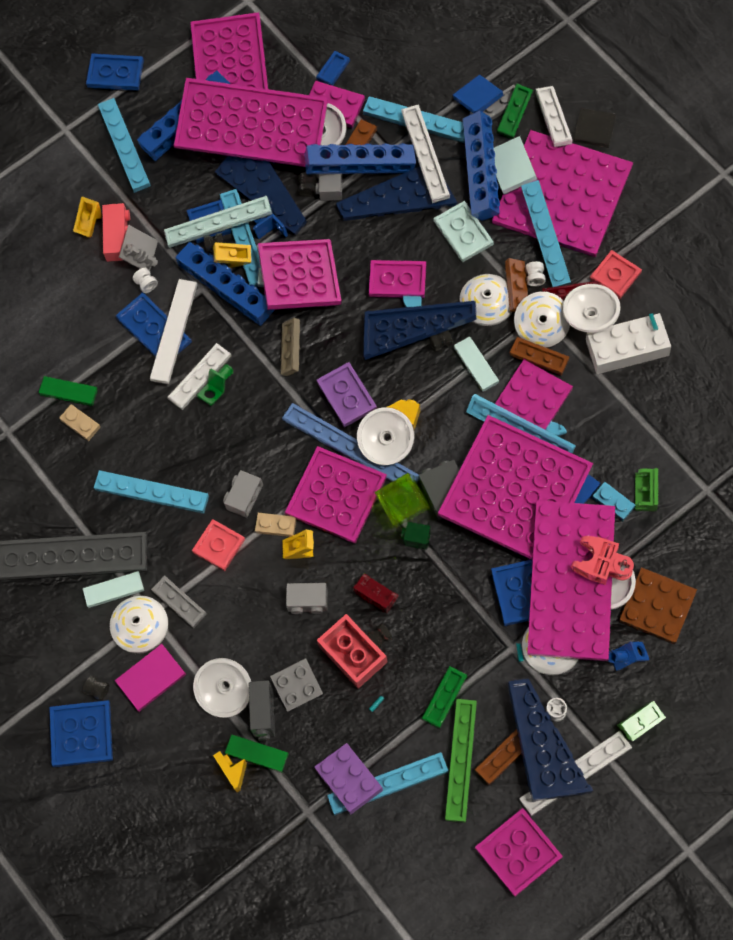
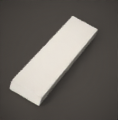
(553, 116)
(199, 376)

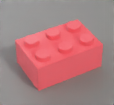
(352, 651)

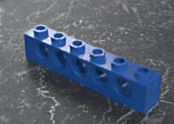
(157, 147)
(351, 163)
(481, 166)
(192, 253)

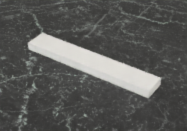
(425, 153)
(173, 331)
(589, 764)

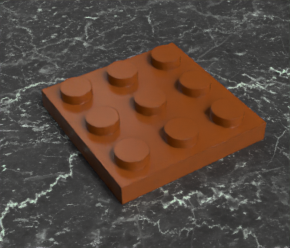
(658, 606)

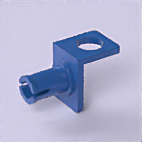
(267, 224)
(627, 655)

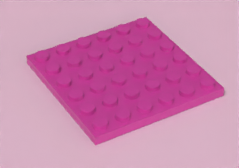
(578, 190)
(504, 480)

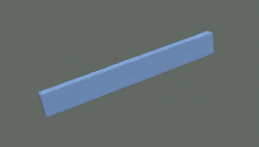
(339, 441)

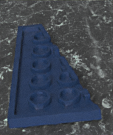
(259, 179)
(397, 196)
(402, 326)
(545, 754)

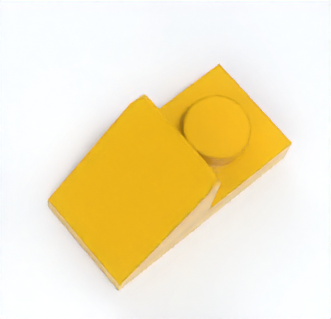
(86, 216)
(233, 254)
(298, 545)
(235, 773)

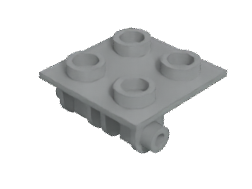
(138, 249)
(296, 685)

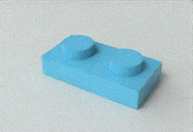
(609, 496)

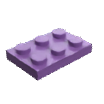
(346, 394)
(348, 778)

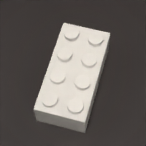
(628, 344)

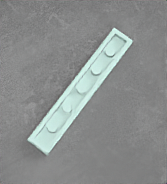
(218, 221)

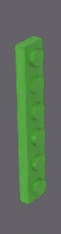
(461, 761)

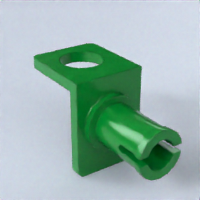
(216, 384)

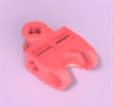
(613, 561)

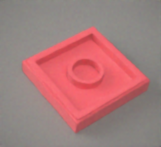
(616, 273)
(218, 545)

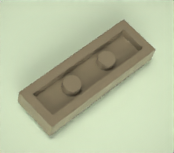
(290, 347)

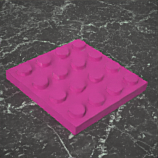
(299, 274)
(336, 494)

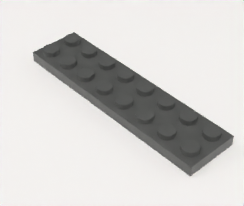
(73, 555)

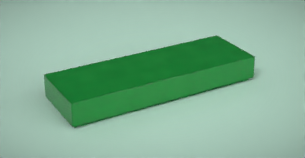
(514, 111)
(68, 391)
(444, 697)
(257, 753)

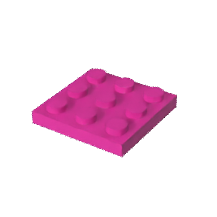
(534, 394)
(518, 852)

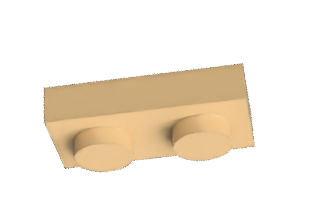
(80, 422)
(275, 524)

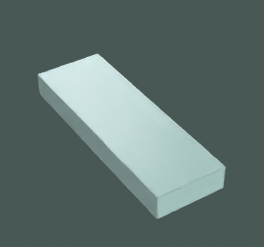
(476, 364)
(113, 589)

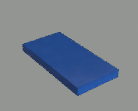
(147, 323)

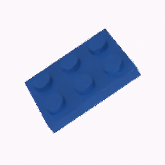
(115, 72)

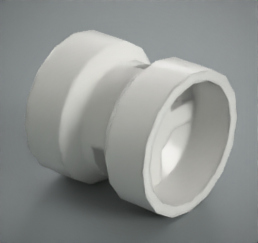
(535, 273)
(145, 280)
(558, 706)

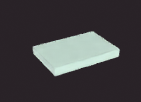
(513, 165)
(463, 231)

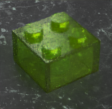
(402, 500)

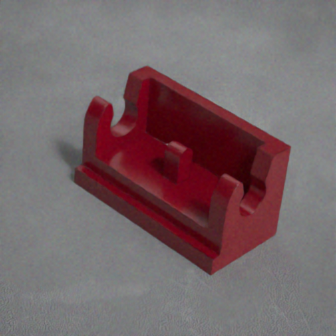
(375, 593)

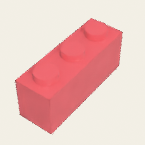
(114, 230)

